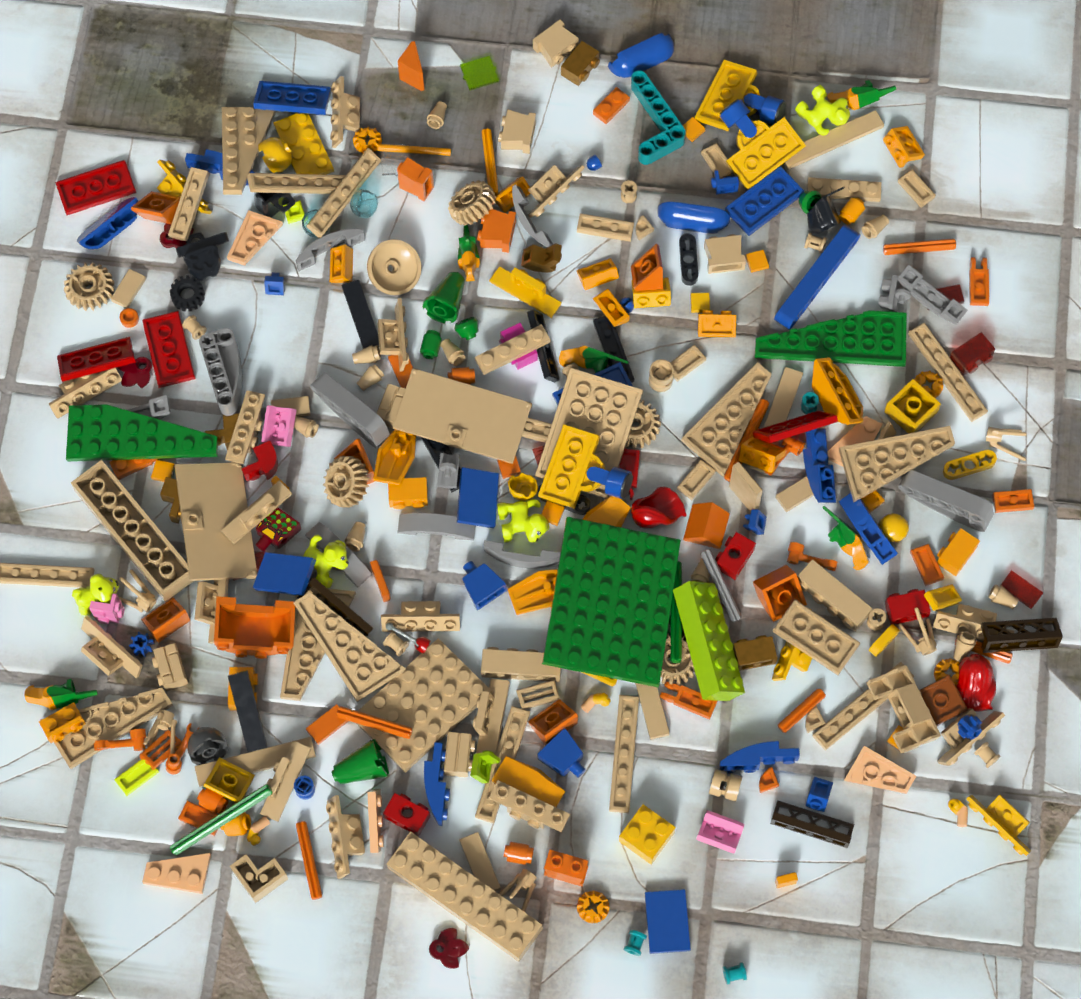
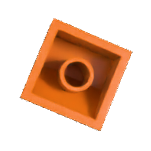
(779, 591)

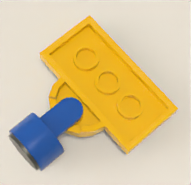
(734, 83)
(760, 147)
(577, 469)

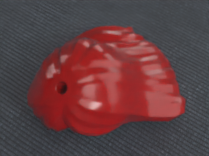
(658, 508)
(976, 682)

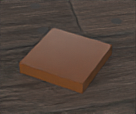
(943, 700)

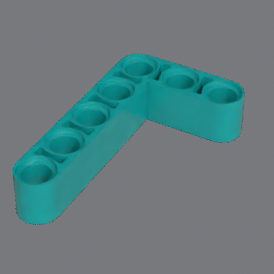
(668, 131)

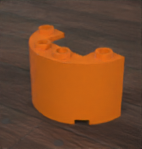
(254, 628)

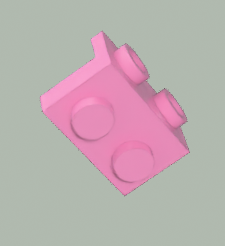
(278, 426)
(107, 612)
(720, 831)

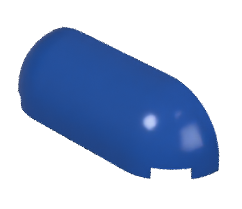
(643, 55)
(693, 217)
(109, 225)

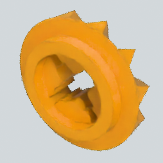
(375, 139)
(937, 385)
(943, 666)
(589, 915)

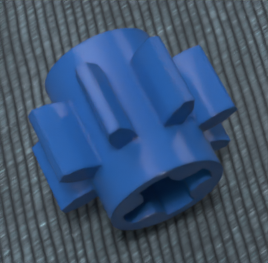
(146, 645)
(969, 727)

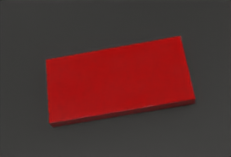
(95, 187)
(168, 349)
(96, 359)
(795, 426)

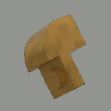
(541, 259)
(225, 435)
(170, 494)

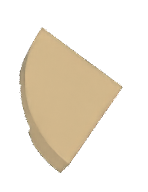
(643, 228)
(814, 720)

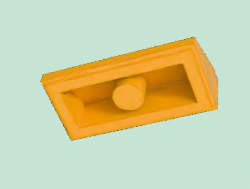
(505, 199)
(341, 264)
(598, 274)
(611, 308)

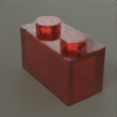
(972, 354)

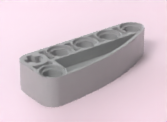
(223, 367)
(351, 410)
(948, 500)

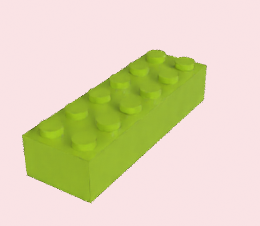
(708, 641)

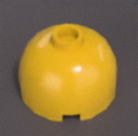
(276, 153)

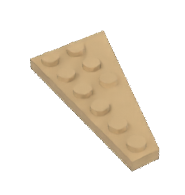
(241, 133)
(723, 426)
(883, 460)
(353, 655)

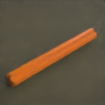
(753, 425)

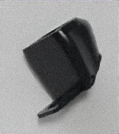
(271, 203)
(823, 214)
(204, 261)

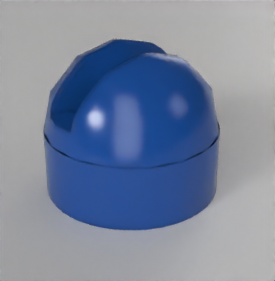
(593, 163)
(629, 306)

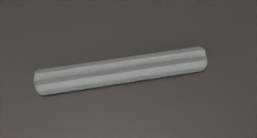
(721, 585)

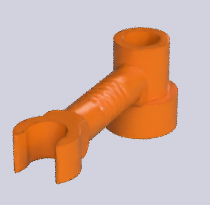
(791, 445)
(796, 554)
(136, 741)
(175, 768)

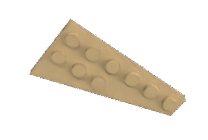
(306, 653)
(111, 722)

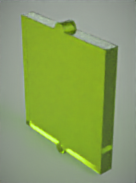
(479, 73)

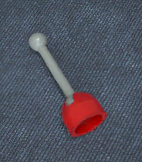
(420, 643)

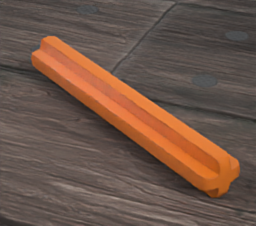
(919, 246)
(374, 722)
(308, 859)

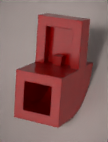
(266, 463)

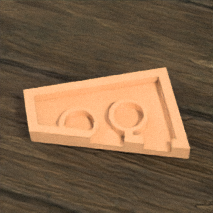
(252, 236)
(179, 873)

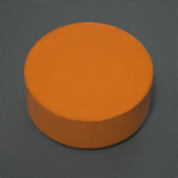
(129, 317)

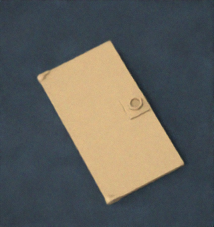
(462, 415)
(209, 500)

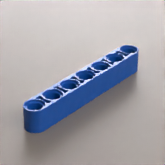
(817, 277)

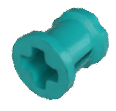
(809, 397)
(635, 942)
(734, 973)

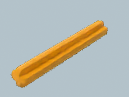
(489, 159)

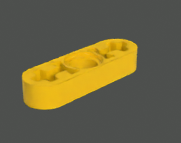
(954, 464)

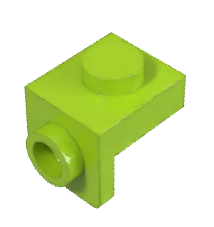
(482, 765)

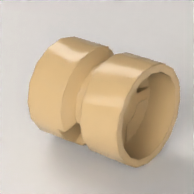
(661, 375)
(732, 788)

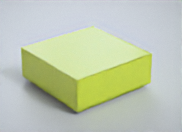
(295, 213)

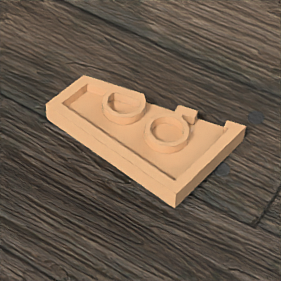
(859, 433)
(879, 772)
(375, 820)

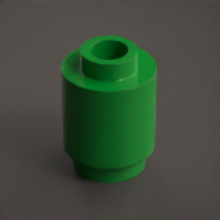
(431, 344)

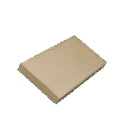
(816, 637)

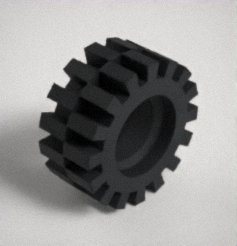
(183, 284)

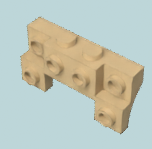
(908, 706)

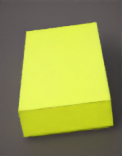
(135, 777)

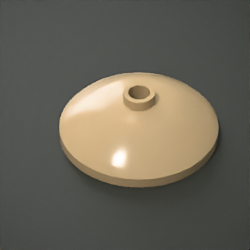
(405, 266)

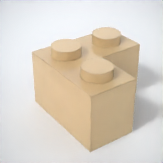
(258, 881)

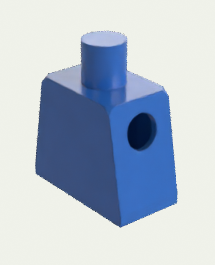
(482, 584)
(562, 755)

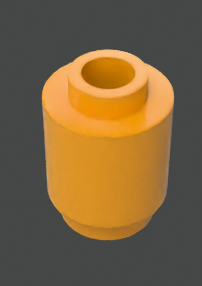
(851, 211)

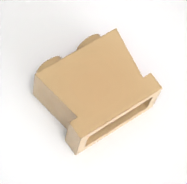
(555, 43)
(517, 131)
(724, 254)

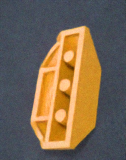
(836, 392)

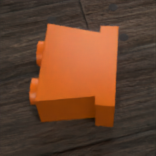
(415, 178)
(497, 230)
(566, 868)

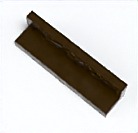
(338, 606)
(1023, 639)
(811, 829)

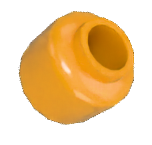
(238, 826)

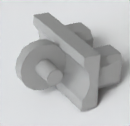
(897, 294)
(448, 471)

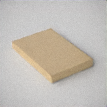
(745, 487)

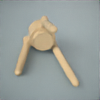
(995, 435)
(145, 601)
(926, 644)
(164, 721)
(523, 880)

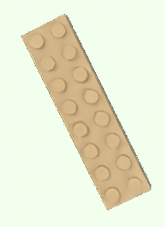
(133, 530)
(464, 896)

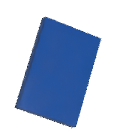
(477, 497)
(284, 574)
(667, 921)

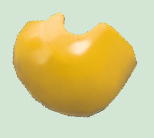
(523, 487)
(894, 527)

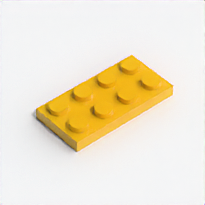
(308, 151)

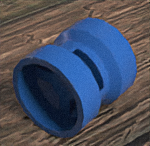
(305, 791)

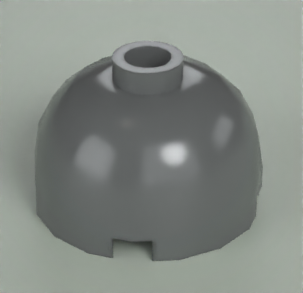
(206, 745)

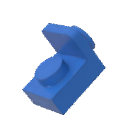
(725, 185)
(819, 794)

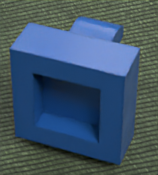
(274, 284)
(756, 522)

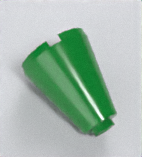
(445, 299)
(362, 765)

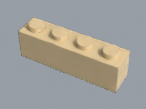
(833, 595)
(517, 665)

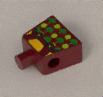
(276, 529)

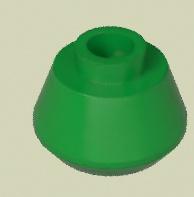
(808, 200)
(467, 328)

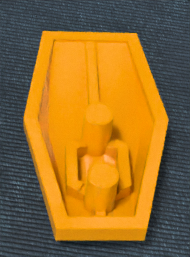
(395, 457)
(609, 512)
(533, 592)
(529, 780)

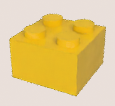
(912, 407)
(647, 834)

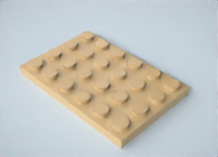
(597, 408)
(429, 698)

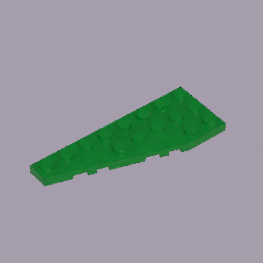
(857, 339)
(119, 434)

